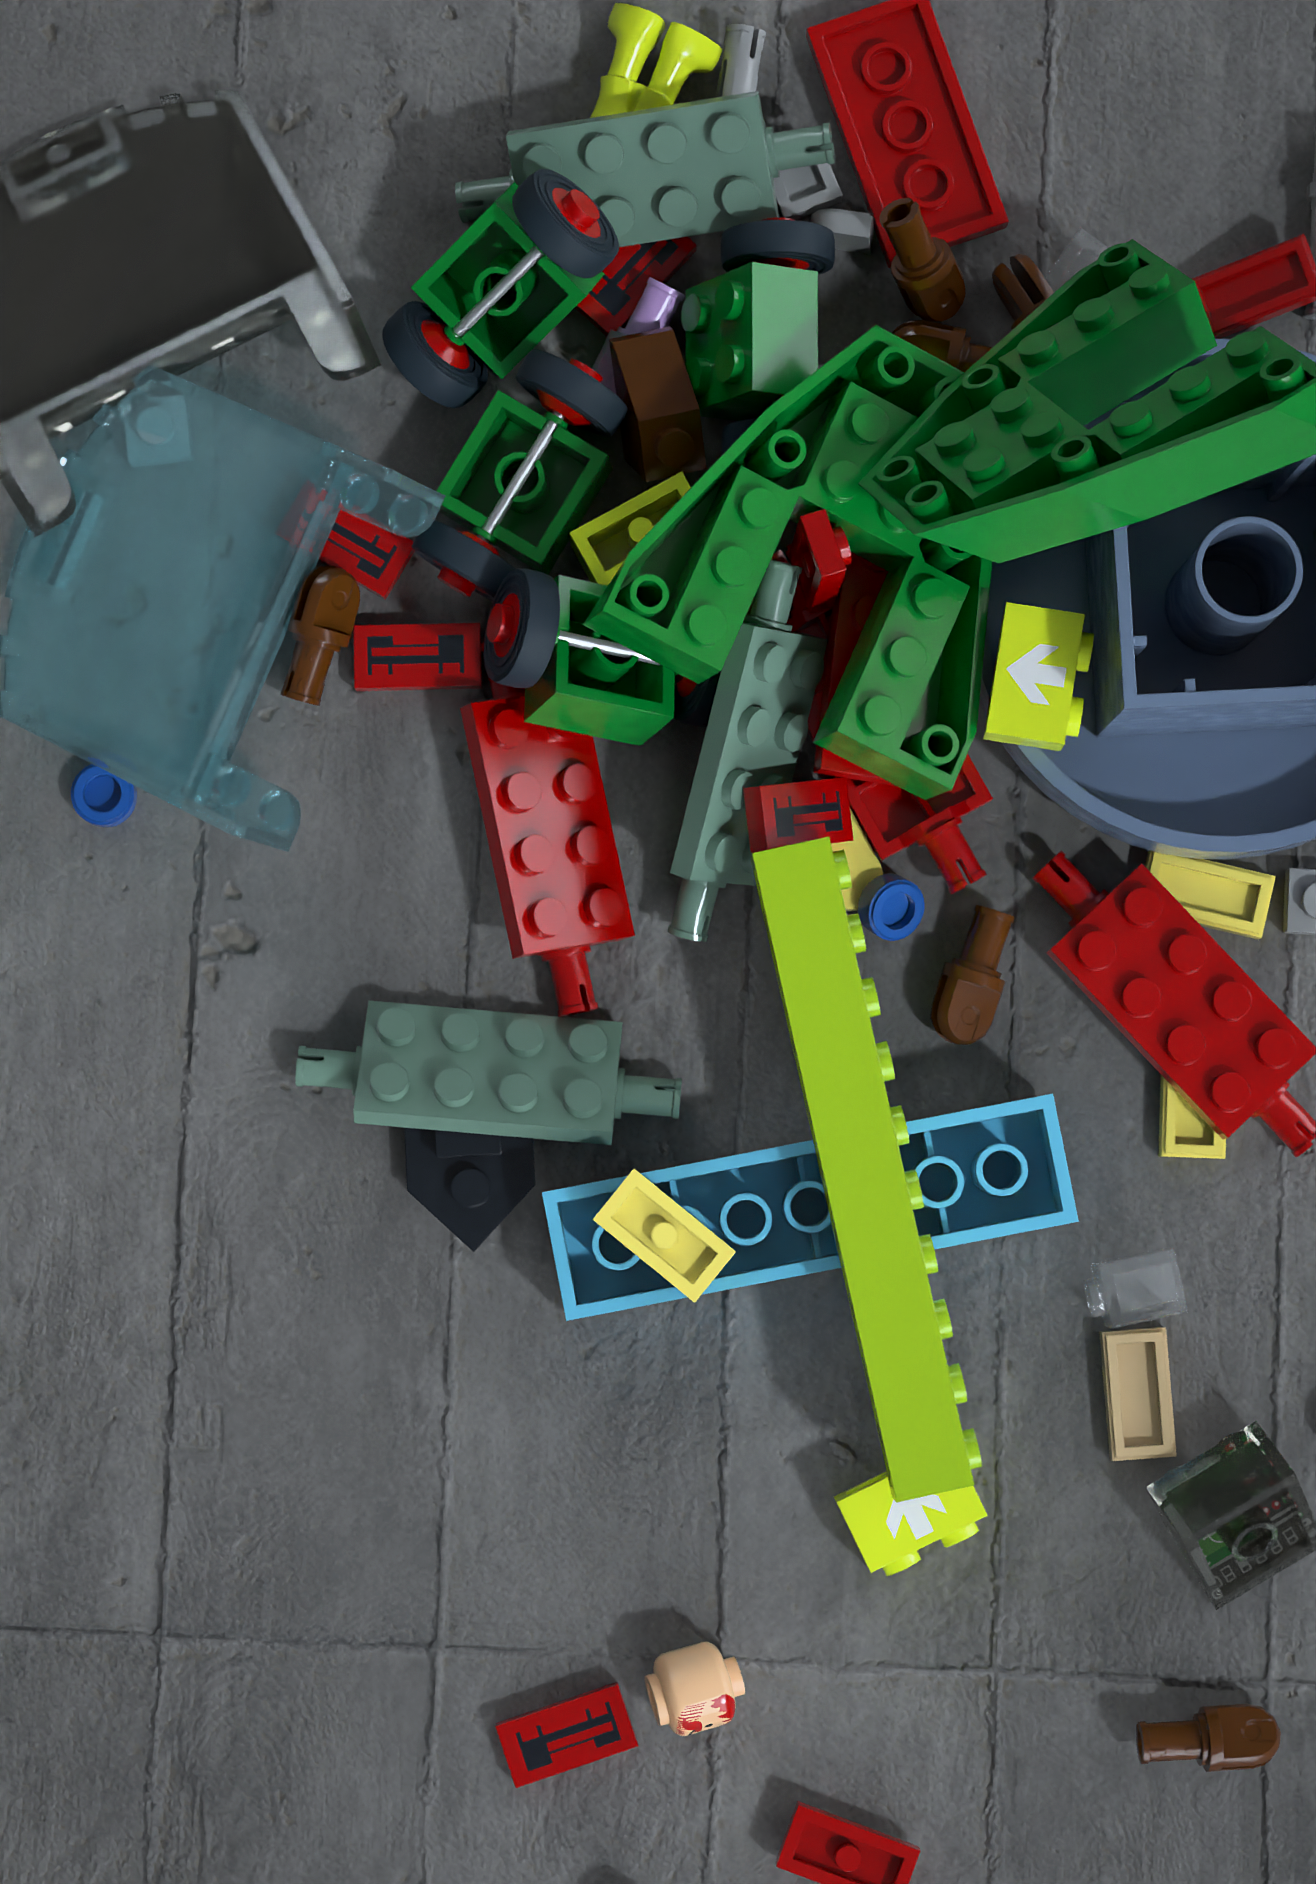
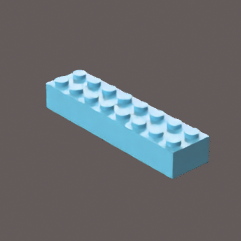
(978, 1177)

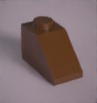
(663, 415)

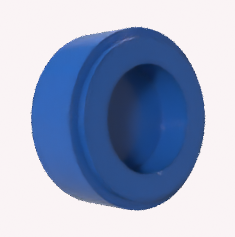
(102, 797)
(891, 907)

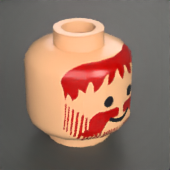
(694, 1688)

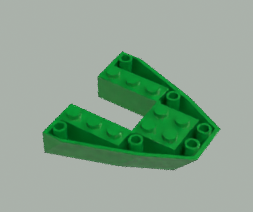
(1005, 447)
(918, 665)

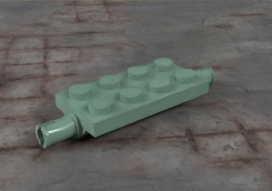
(663, 166)
(748, 742)
(488, 1074)

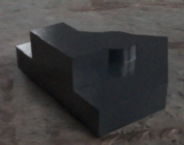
(468, 1178)

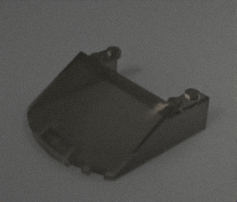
(144, 249)

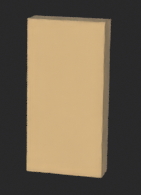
(1137, 1394)

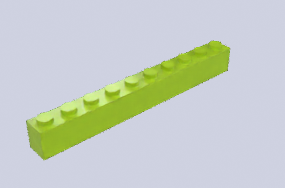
(863, 1171)

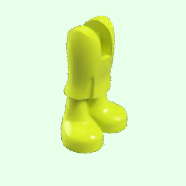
(636, 35)

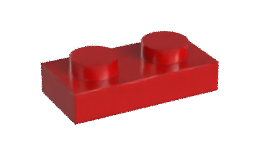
(823, 556)
(843, 1851)

